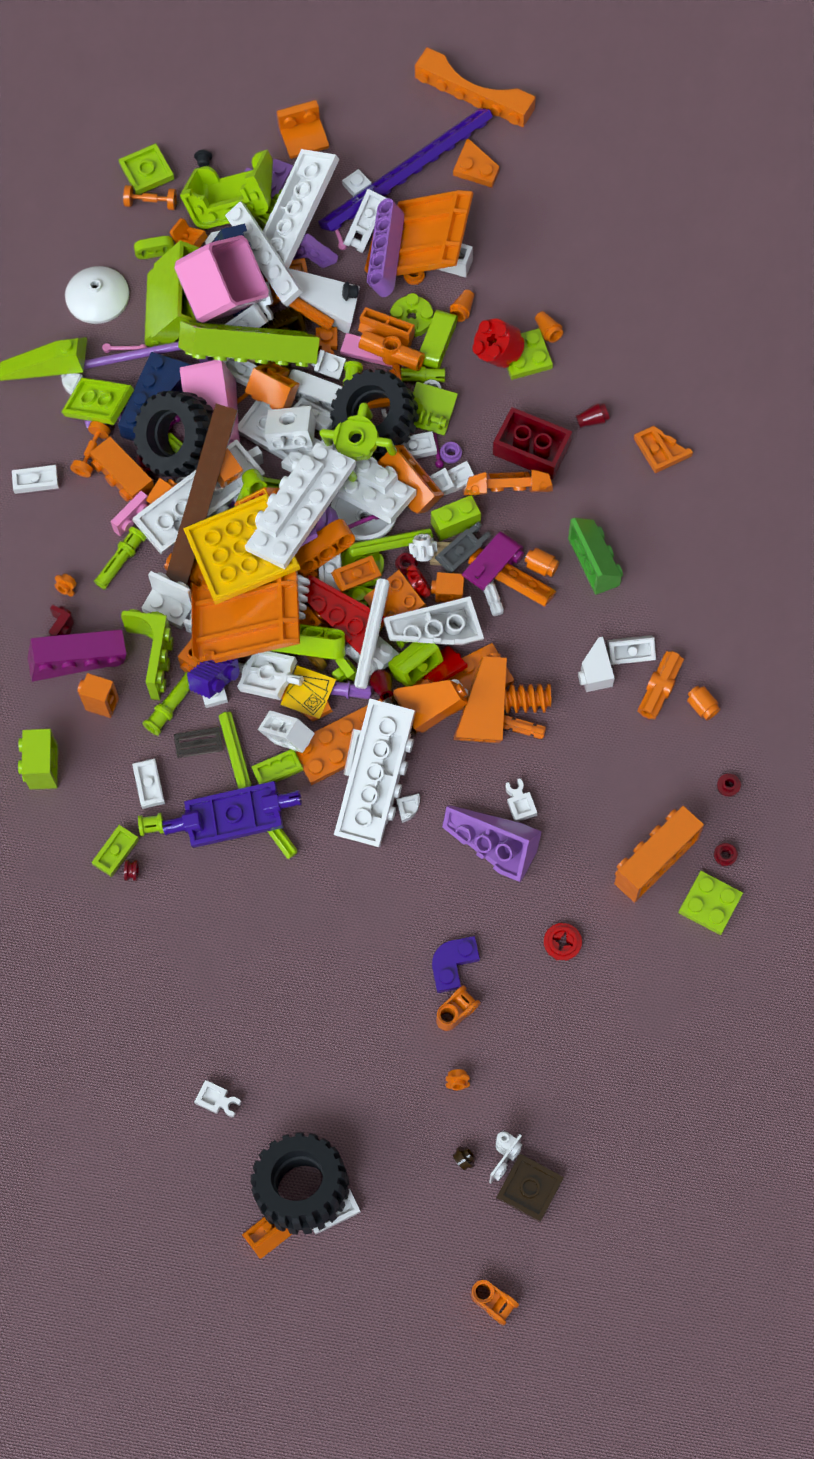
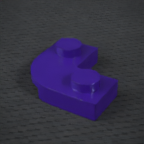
(447, 959)

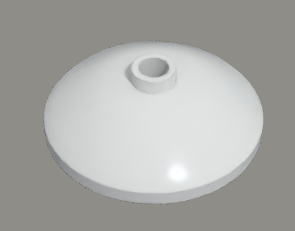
(99, 303)
(366, 531)

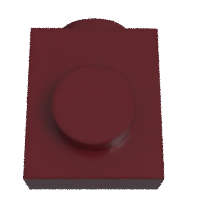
(63, 623)

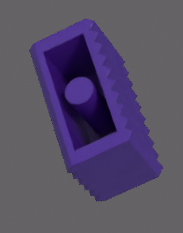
(211, 677)

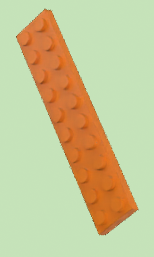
(330, 744)

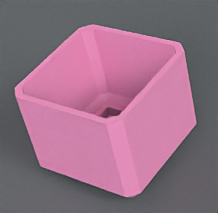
(221, 279)

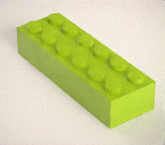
(248, 343)

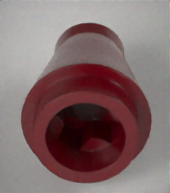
(594, 415)
(382, 684)

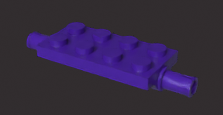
(233, 814)

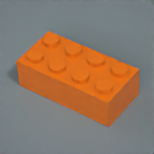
(658, 854)

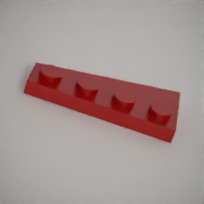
(340, 611)

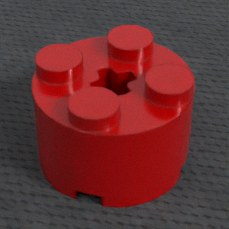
(498, 343)

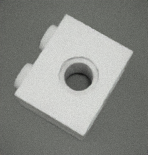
(290, 428)

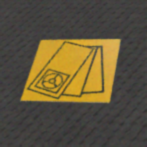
(311, 695)

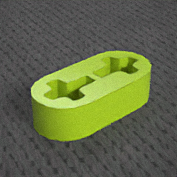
(153, 247)

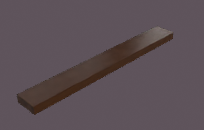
(202, 489)

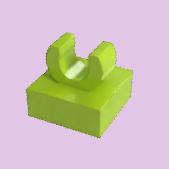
(346, 670)

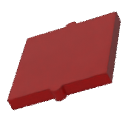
(448, 668)

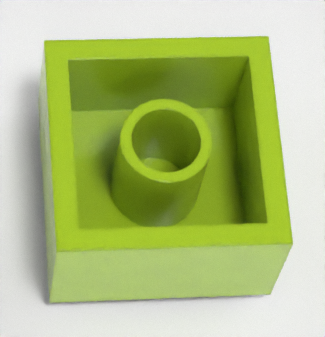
(39, 759)

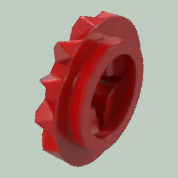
(418, 581)
(555, 933)

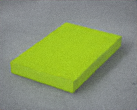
(97, 400)

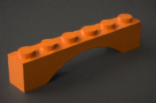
(508, 104)

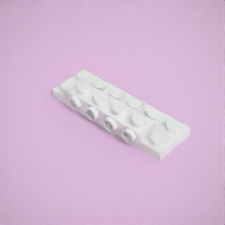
(299, 202)
(375, 489)
(298, 504)
(163, 517)
(376, 773)

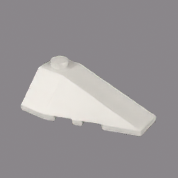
(442, 623)

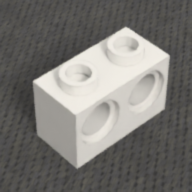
(286, 731)

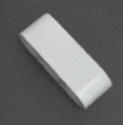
(314, 389)

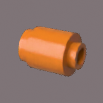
(541, 562)
(703, 702)

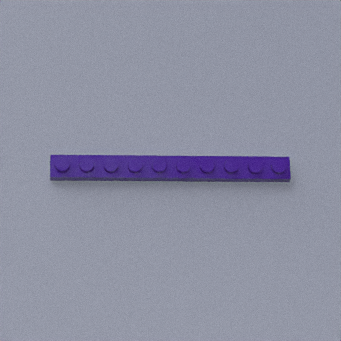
(410, 166)

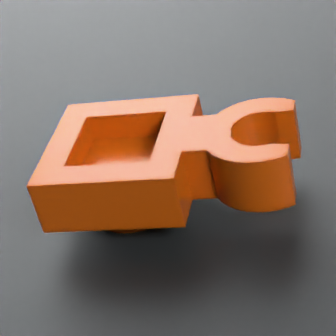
(328, 339)

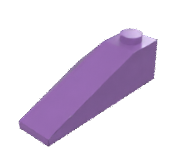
(500, 841)

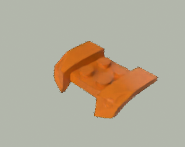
(497, 482)

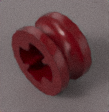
(131, 870)

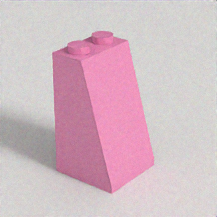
(214, 384)

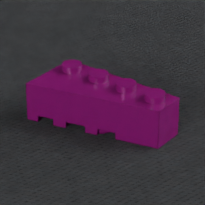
(75, 653)

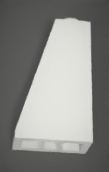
(327, 297)

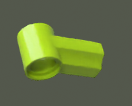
(252, 482)

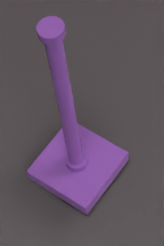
(135, 354)

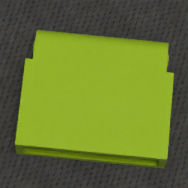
(166, 298)

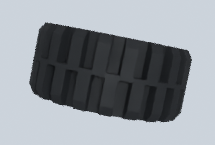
(371, 386)
(153, 429)
(282, 1158)

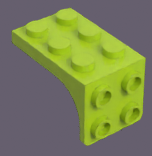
(157, 628)

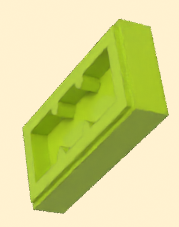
(277, 767)

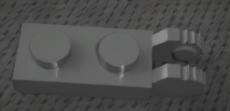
(462, 548)

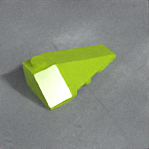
(55, 358)

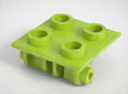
(434, 407)

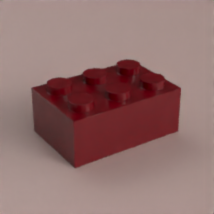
(531, 442)

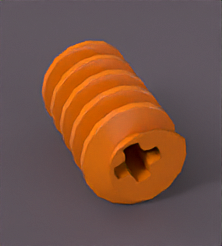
(527, 698)

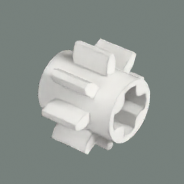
(423, 547)

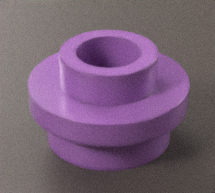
(451, 447)

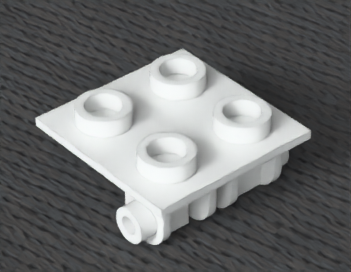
(510, 1148)

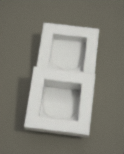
(453, 479)

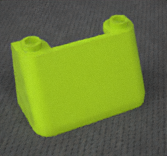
(212, 197)

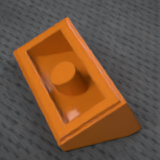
(264, 1237)

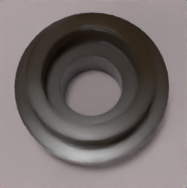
(464, 1158)

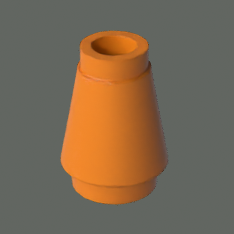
(462, 305)
(549, 328)

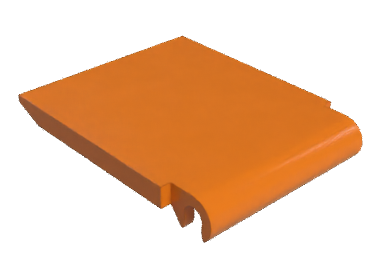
(431, 231)
(246, 623)

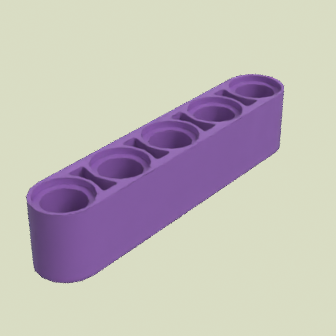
(385, 247)

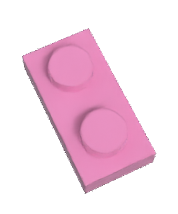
(123, 520)

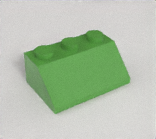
(594, 555)

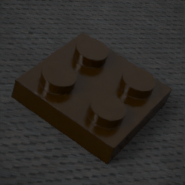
(530, 1188)

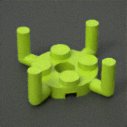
(368, 443)

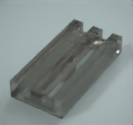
(198, 750)

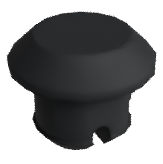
(203, 157)
(349, 291)

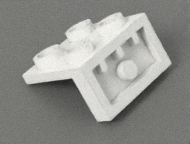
(169, 599)

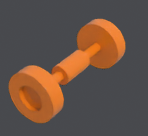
(128, 197)
(98, 430)

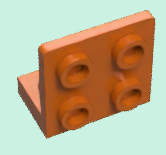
(302, 128)
(400, 596)

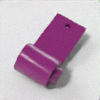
(493, 559)

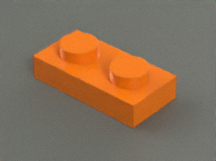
(356, 574)

